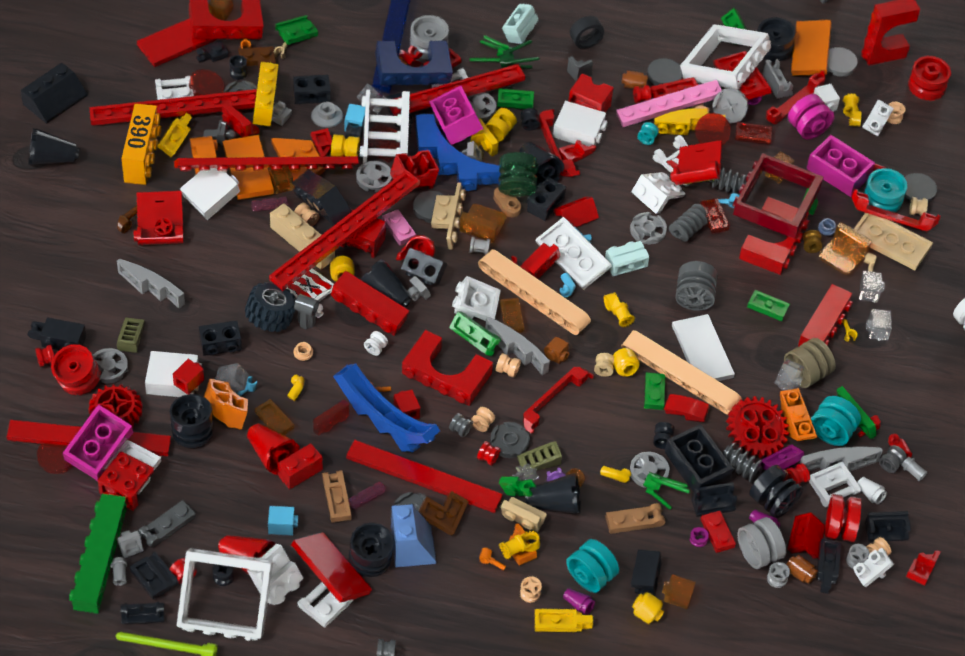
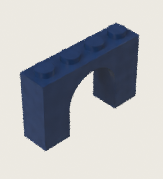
(394, 72)

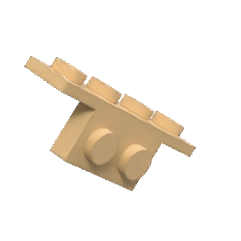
(447, 213)

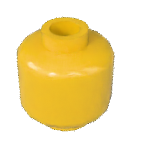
(339, 265)
(625, 362)
(648, 608)

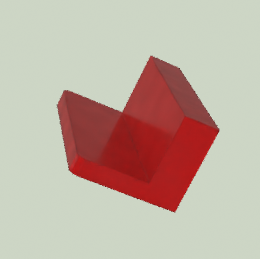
(578, 211)
(541, 260)
(806, 534)

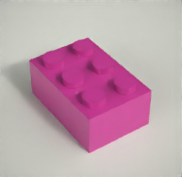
(456, 115)
(840, 165)
(97, 442)

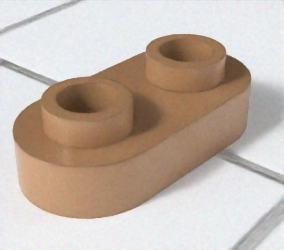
(504, 202)

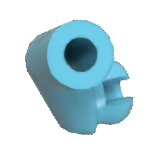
(568, 287)

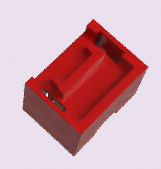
(590, 95)
(420, 165)
(370, 237)

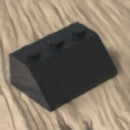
(53, 93)

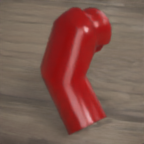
(895, 440)

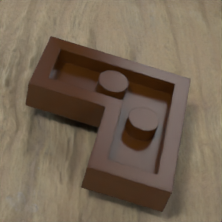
(257, 55)
(446, 516)

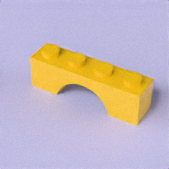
(265, 94)

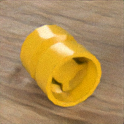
(501, 123)
(344, 147)

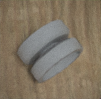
(427, 29)
(761, 542)

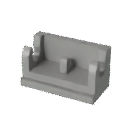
(776, 80)

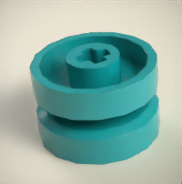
(886, 189)
(835, 420)
(592, 565)

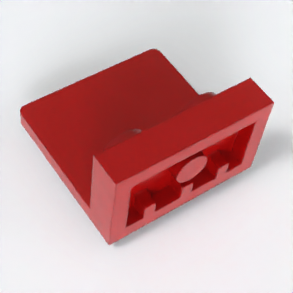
(125, 478)

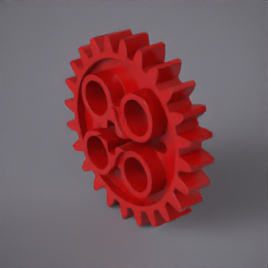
(741, 426)

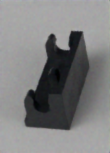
(714, 499)
(888, 525)
(646, 571)

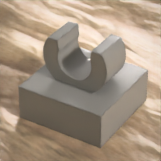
(280, 113)
(473, 151)
(418, 289)
(130, 543)

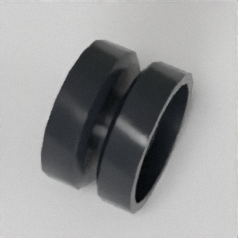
(781, 36)

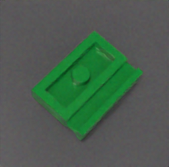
(296, 30)

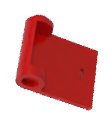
(698, 163)
(156, 205)

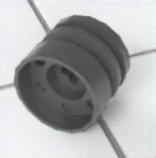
(696, 285)

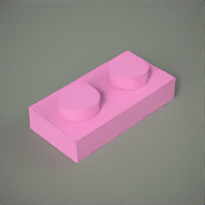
(398, 227)

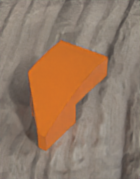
(522, 557)

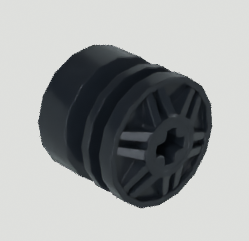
(191, 420)
(776, 491)
(373, 540)

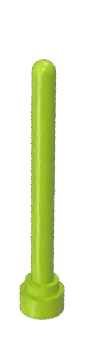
(205, 650)

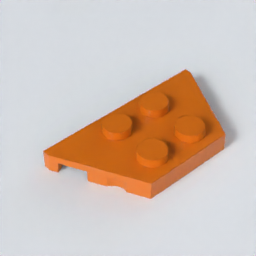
(296, 148)

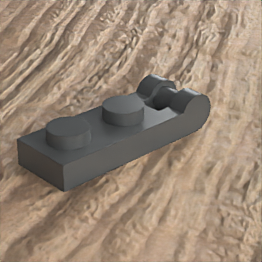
(167, 524)

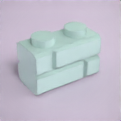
(520, 23)
(627, 258)

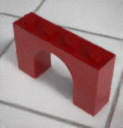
(885, 17)
(208, 27)
(769, 255)
(461, 387)

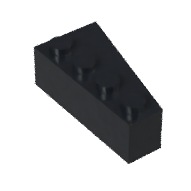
(321, 196)

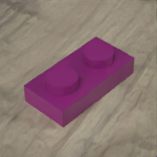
(783, 458)

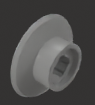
(327, 115)

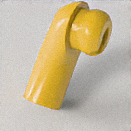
(298, 384)
(622, 476)

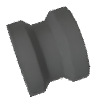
(461, 425)
(386, 648)

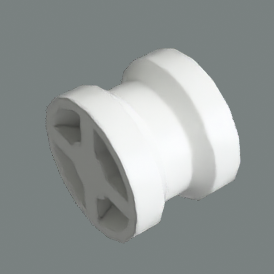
(375, 343)

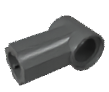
(306, 310)

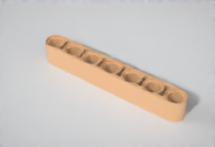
(534, 292)
(682, 372)

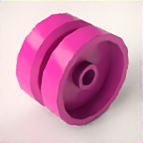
(810, 116)

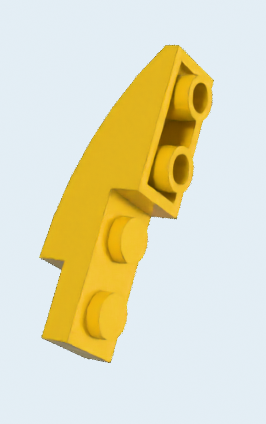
(679, 121)

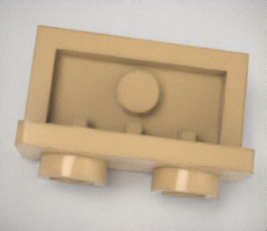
(523, 513)

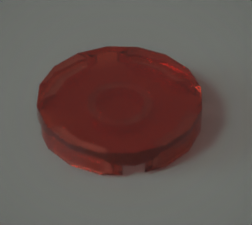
(205, 82)
(712, 128)
(52, 459)

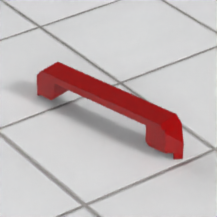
(775, 115)
(546, 119)
(926, 222)
(576, 375)

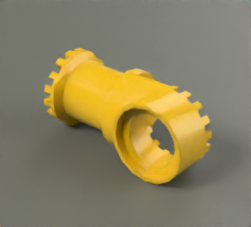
(852, 110)
(619, 309)
(519, 544)

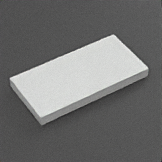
(577, 254)
(703, 347)

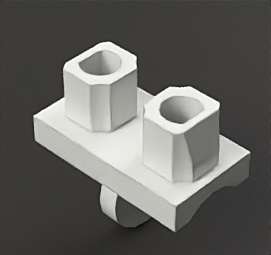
(877, 117)
(873, 567)

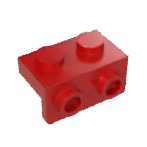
(238, 121)

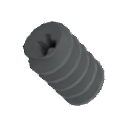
(729, 181)
(689, 223)
(742, 462)

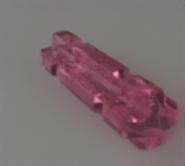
(267, 204)
(366, 495)

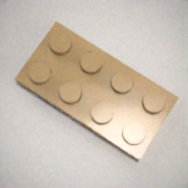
(894, 240)

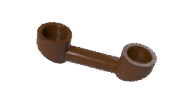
(124, 223)

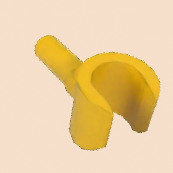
(851, 332)

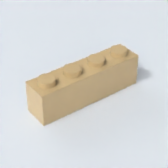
(296, 231)

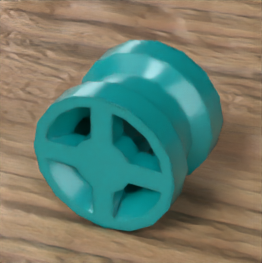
(648, 133)

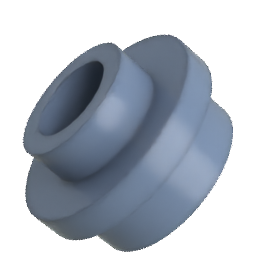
(827, 227)

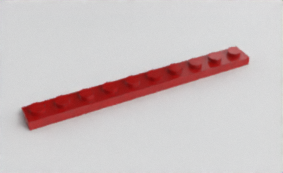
(175, 106)
(259, 163)
(343, 230)

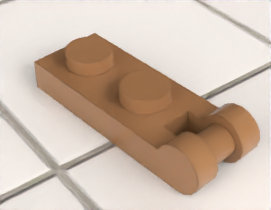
(336, 496)
(635, 519)

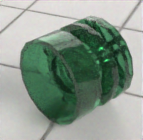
(517, 174)

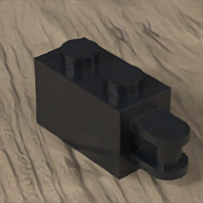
(57, 333)

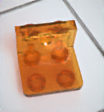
(482, 222)
(845, 249)

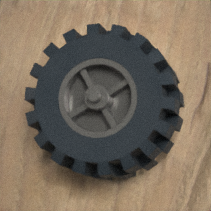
(270, 307)

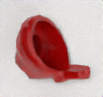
(420, 243)

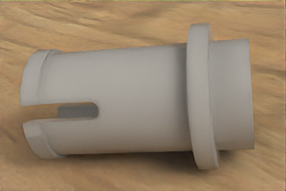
(913, 468)
(119, 571)

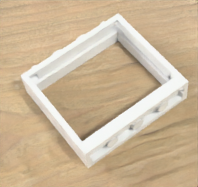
(693, 63)
(212, 627)

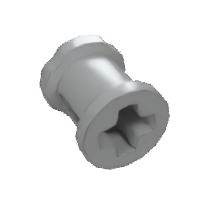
(479, 245)

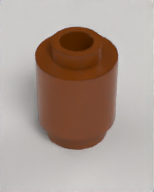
(634, 79)
(802, 569)

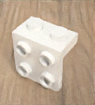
(656, 190)

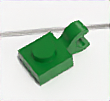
(515, 487)

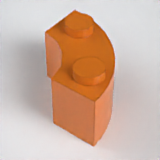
(203, 148)
(226, 404)

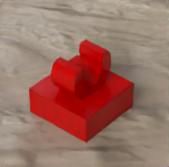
(410, 58)

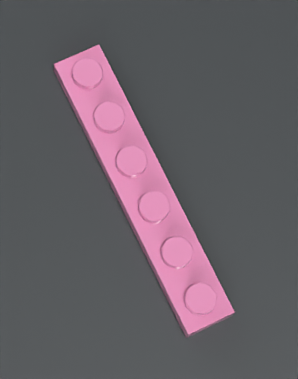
(668, 103)

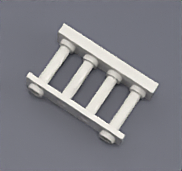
(402, 119)

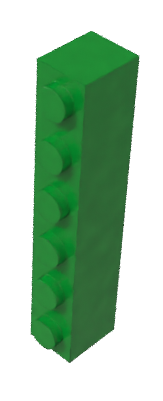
(99, 553)

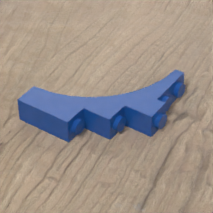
(451, 161)
(366, 400)

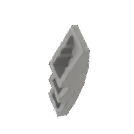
(147, 280)
(515, 343)
(851, 457)

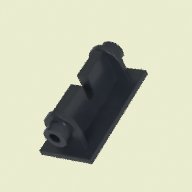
(142, 613)

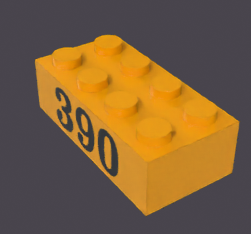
(140, 144)

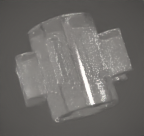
(526, 473)

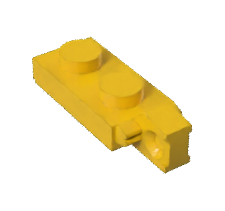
(175, 135)
(561, 620)

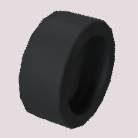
(590, 39)

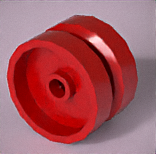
(929, 78)
(75, 369)
(846, 517)

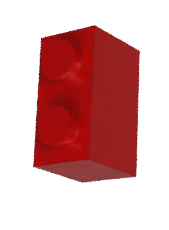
(300, 466)

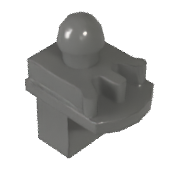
(220, 134)

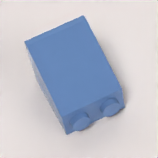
(411, 537)

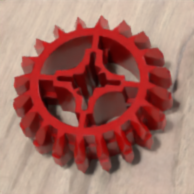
(128, 402)

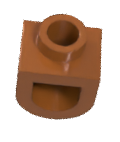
(557, 350)

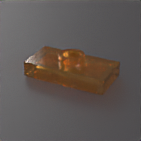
(512, 314)
(274, 417)

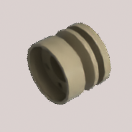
(815, 358)

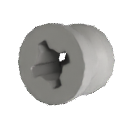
(860, 552)
(778, 569)

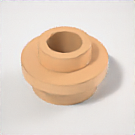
(303, 347)

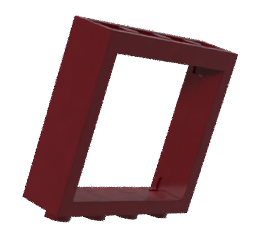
(785, 171)

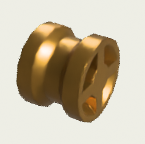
(812, 241)

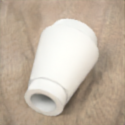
(872, 490)

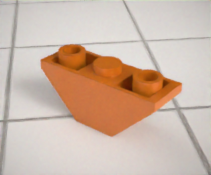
(797, 416)

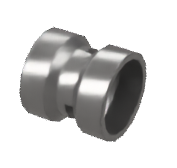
(890, 461)

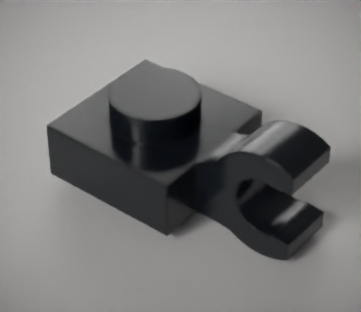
(214, 51)

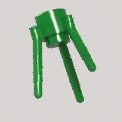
(499, 46)
(654, 482)

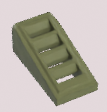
(128, 345)
(546, 450)

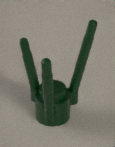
(508, 60)

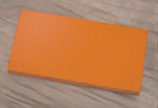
(811, 47)
(251, 182)

